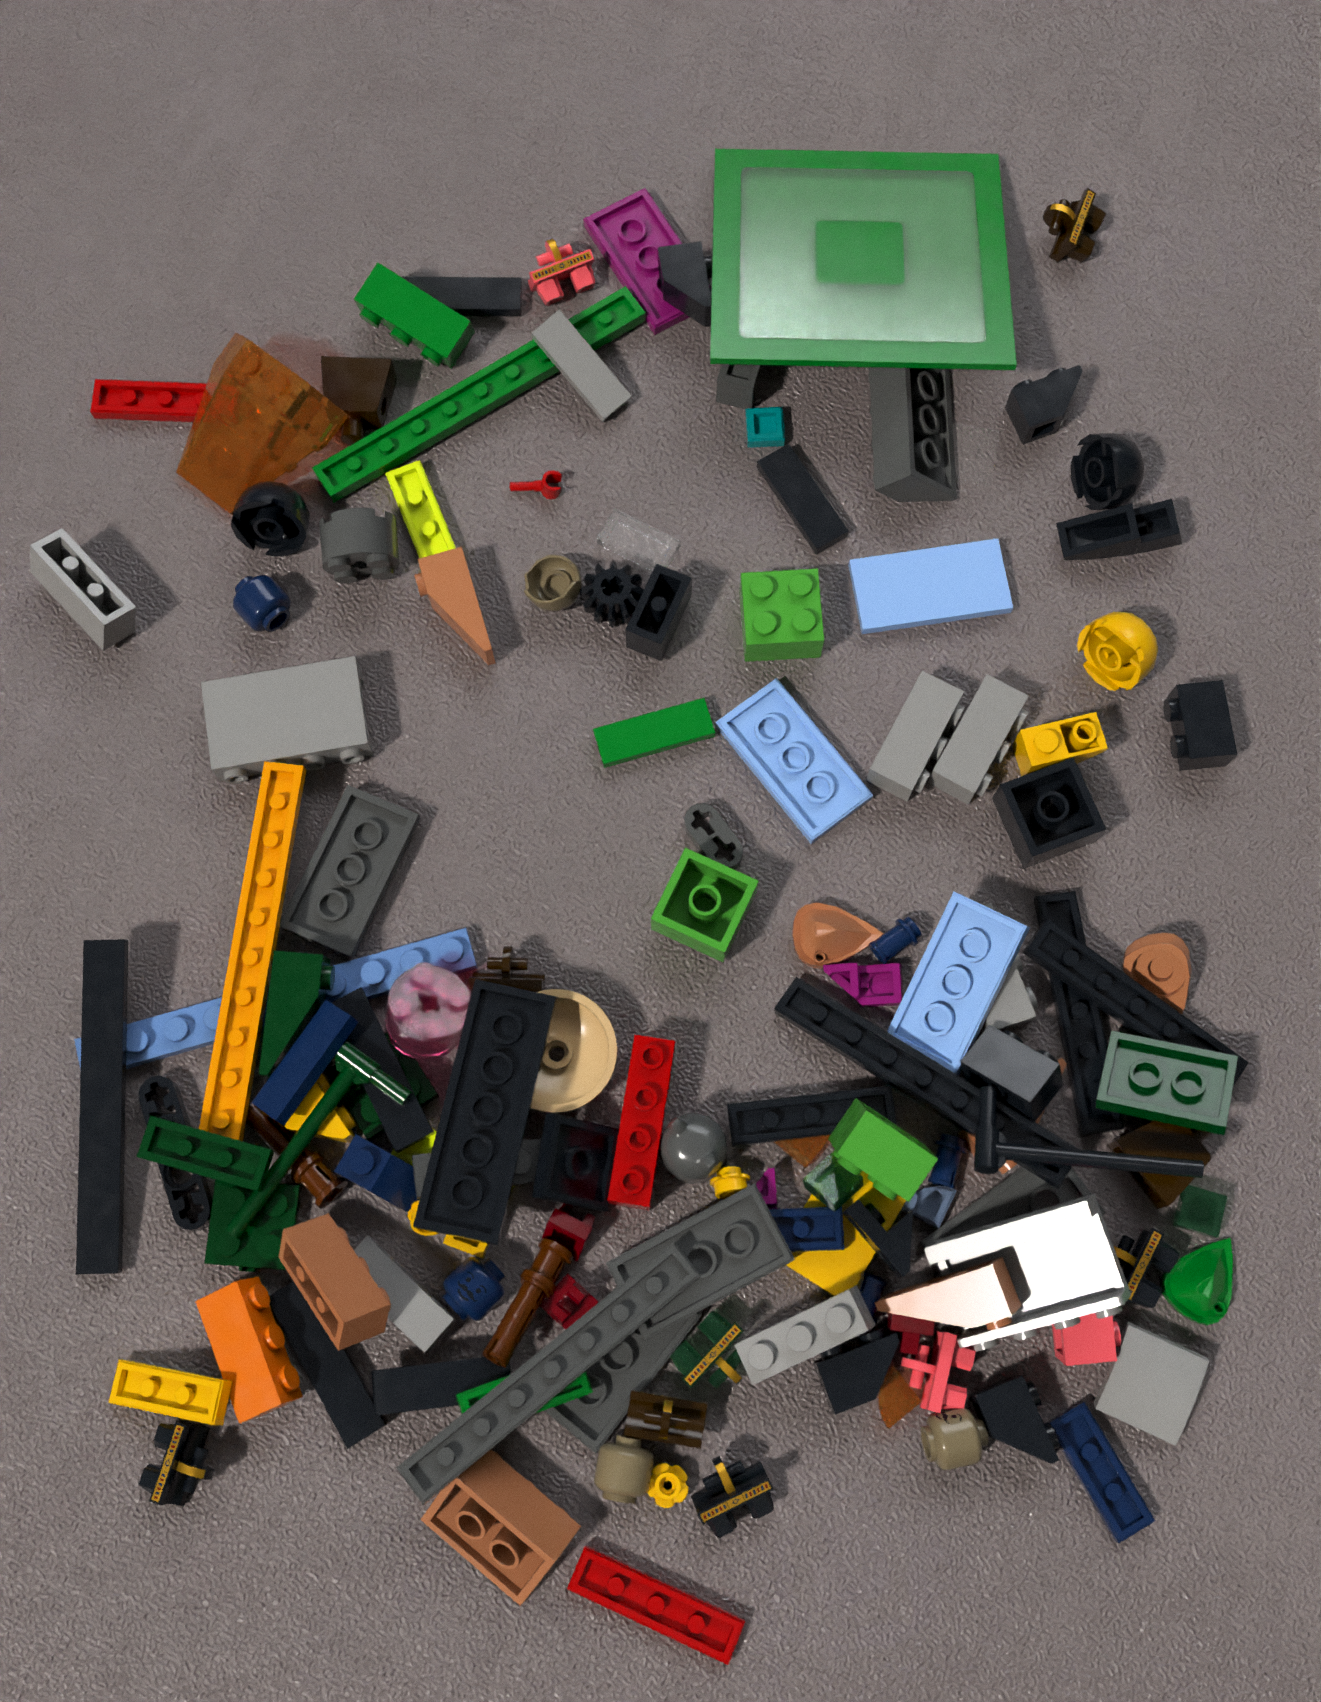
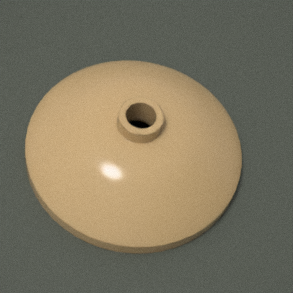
(589, 1056)

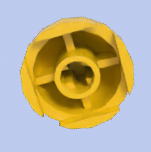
(1118, 650)

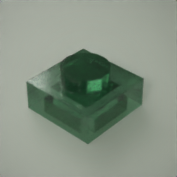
(832, 1183)
(1200, 1211)

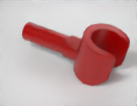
(541, 485)

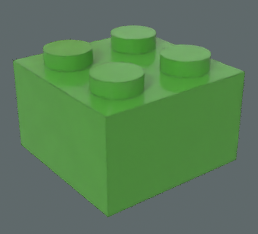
(781, 615)
(704, 904)
(881, 1149)

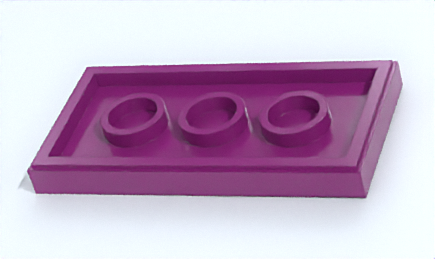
(629, 242)

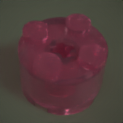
(428, 990)

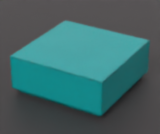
(765, 427)

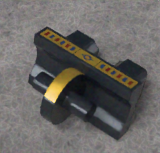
(1148, 1251)
(181, 1463)
(730, 1489)

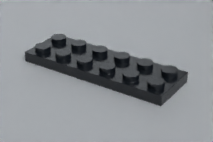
(485, 1113)

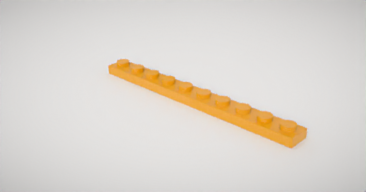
(252, 951)

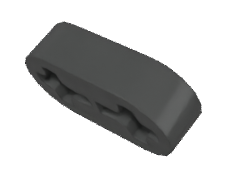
(720, 832)

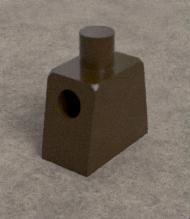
(361, 390)
(1163, 1141)

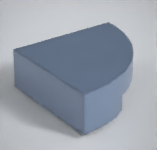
(930, 1204)

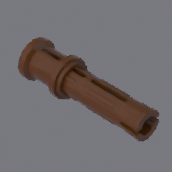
(309, 1166)
(536, 1285)

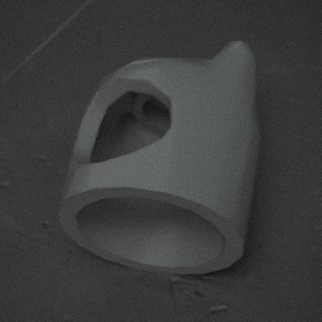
(693, 1148)

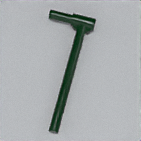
(353, 1068)

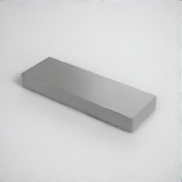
(580, 365)

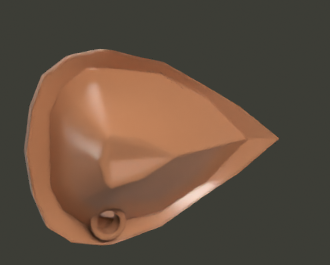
(829, 933)
(1161, 966)

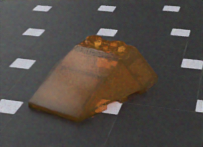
(253, 424)

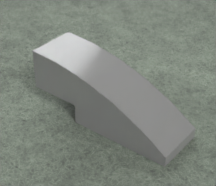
(411, 1305)

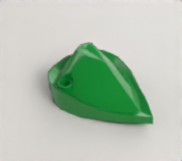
(1201, 1282)

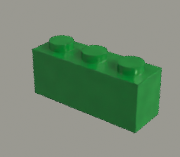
(413, 316)

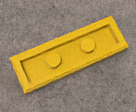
(170, 1392)

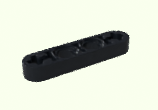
(203, 1197)

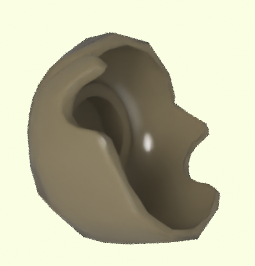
(553, 583)

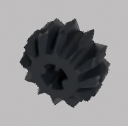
(609, 582)

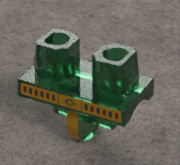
(694, 1365)

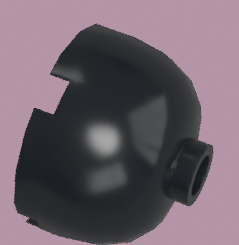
(1107, 470)
(271, 518)

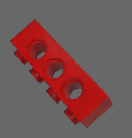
(641, 1122)

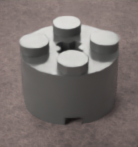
(359, 545)

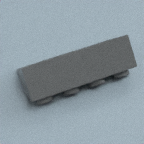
(904, 420)

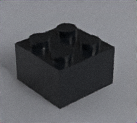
(1048, 813)

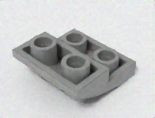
(1152, 1384)

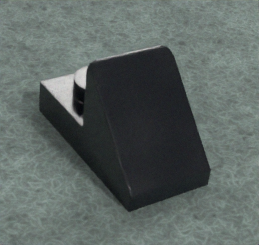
(890, 1245)

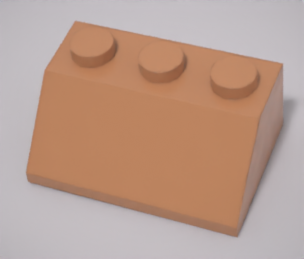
(501, 1525)

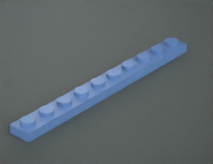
(197, 1024)

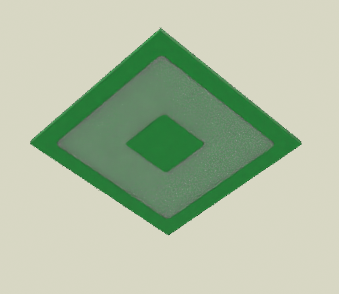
(860, 260)

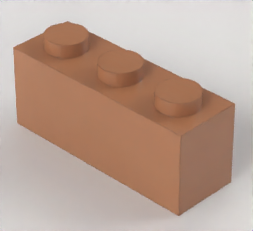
(334, 1281)

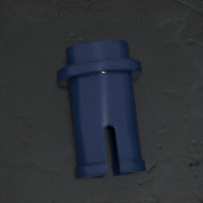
(895, 939)
(949, 1157)
(871, 1289)

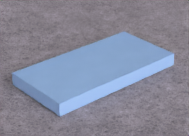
(930, 586)
(794, 760)
(957, 981)

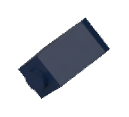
(378, 1172)

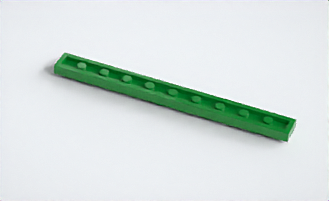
(468, 400)

